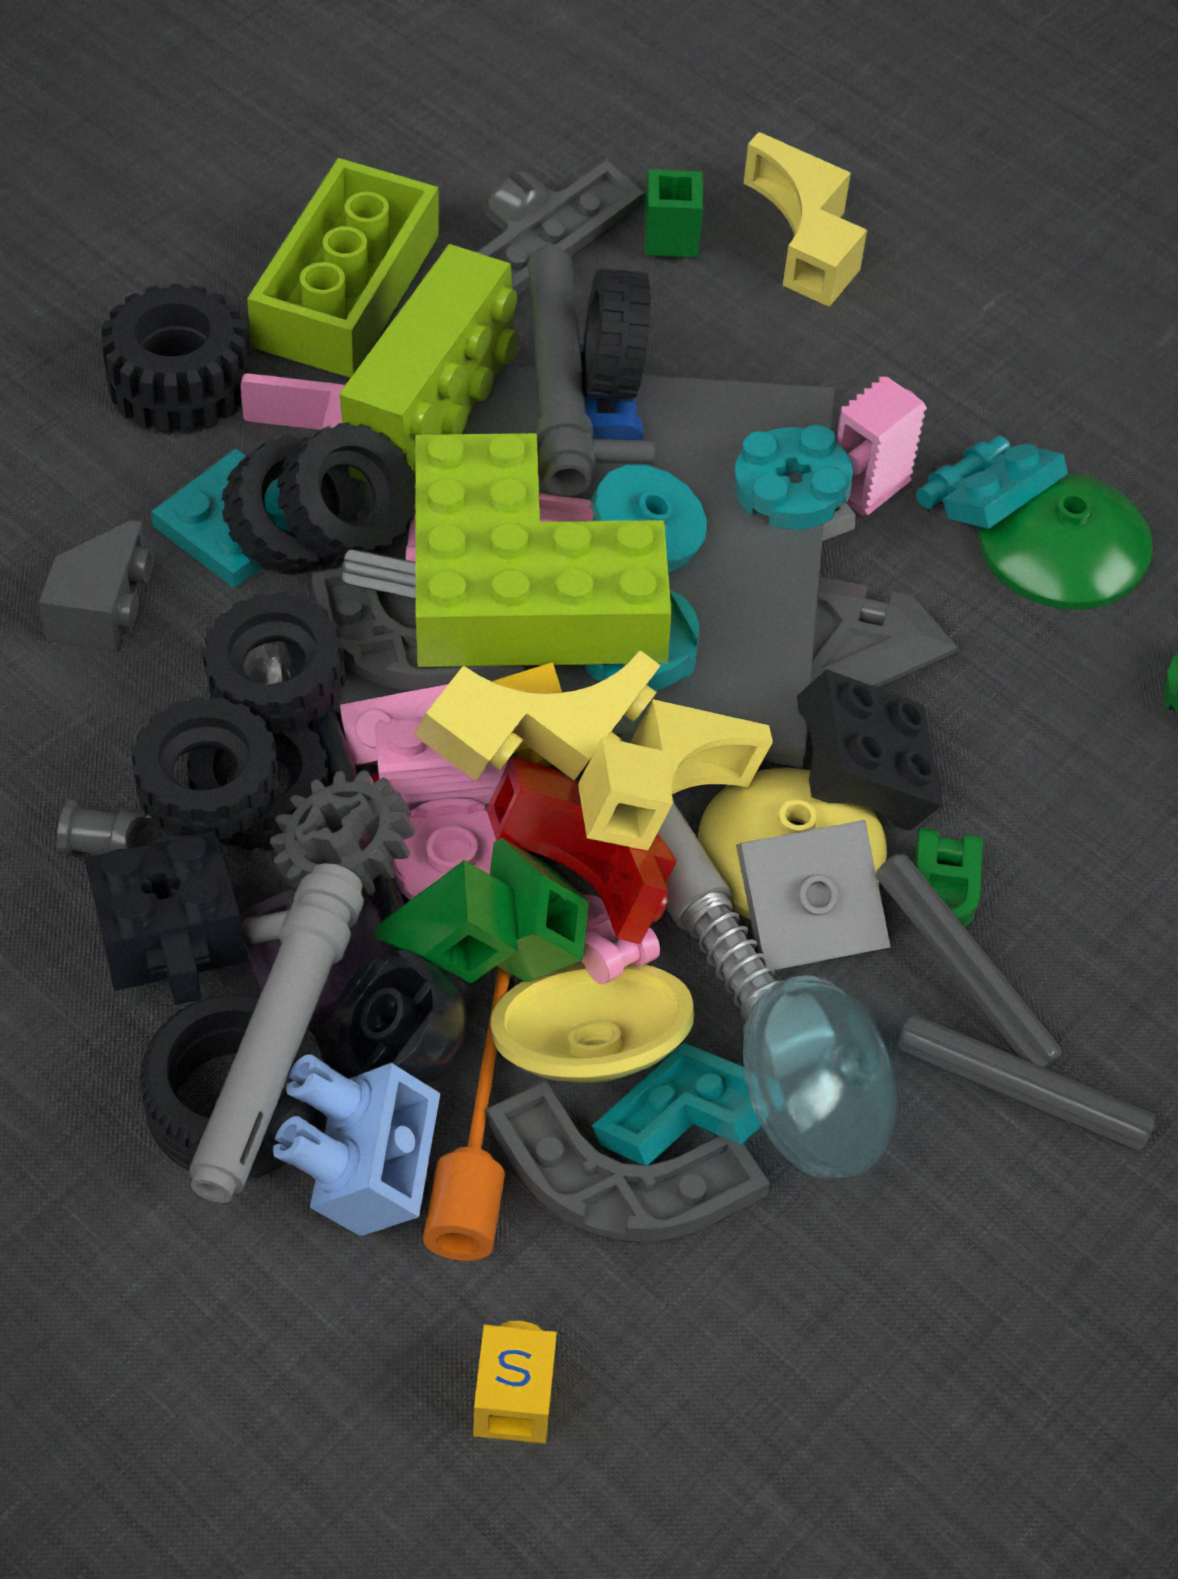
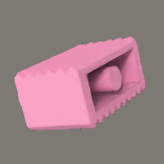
(881, 441)
(421, 772)

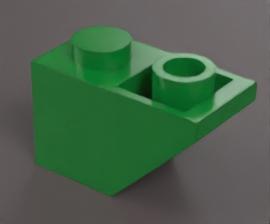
(672, 212)
(547, 914)
(457, 923)

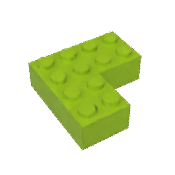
(524, 589)

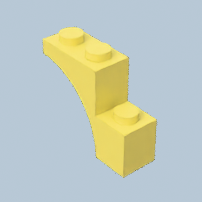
(812, 198)
(485, 722)
(674, 748)

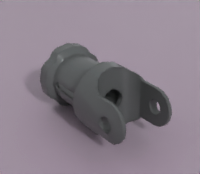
(98, 830)

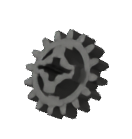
(344, 825)

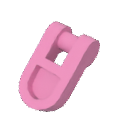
(607, 959)

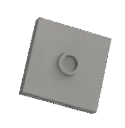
(813, 895)

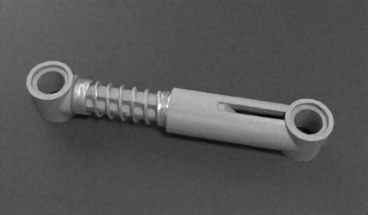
(703, 905)

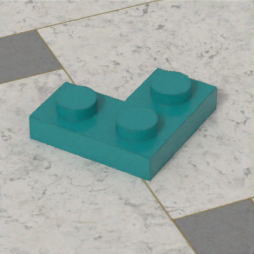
(678, 1093)

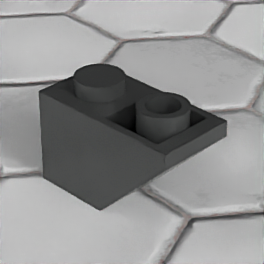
(95, 588)

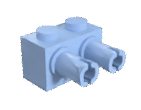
(373, 1146)

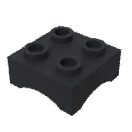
(870, 749)

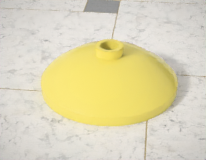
(764, 812)
(589, 1030)

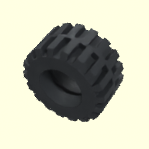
(175, 358)

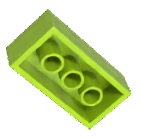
(344, 267)
(436, 354)

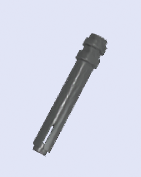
(564, 430)

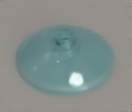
(820, 1077)

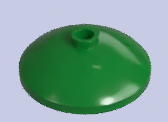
(1071, 545)

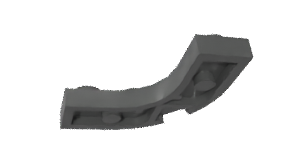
(379, 645)
(617, 1197)

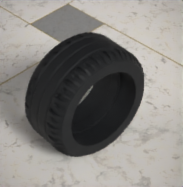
(185, 1042)

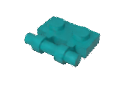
(992, 481)

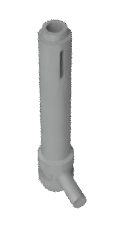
(312, 940)

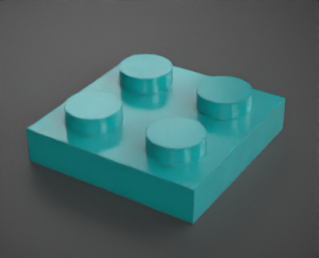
(196, 523)

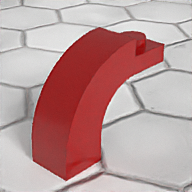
(544, 815)

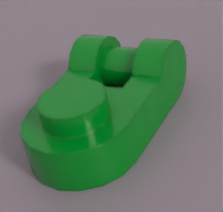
(955, 885)

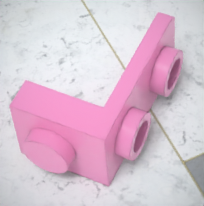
(290, 401)

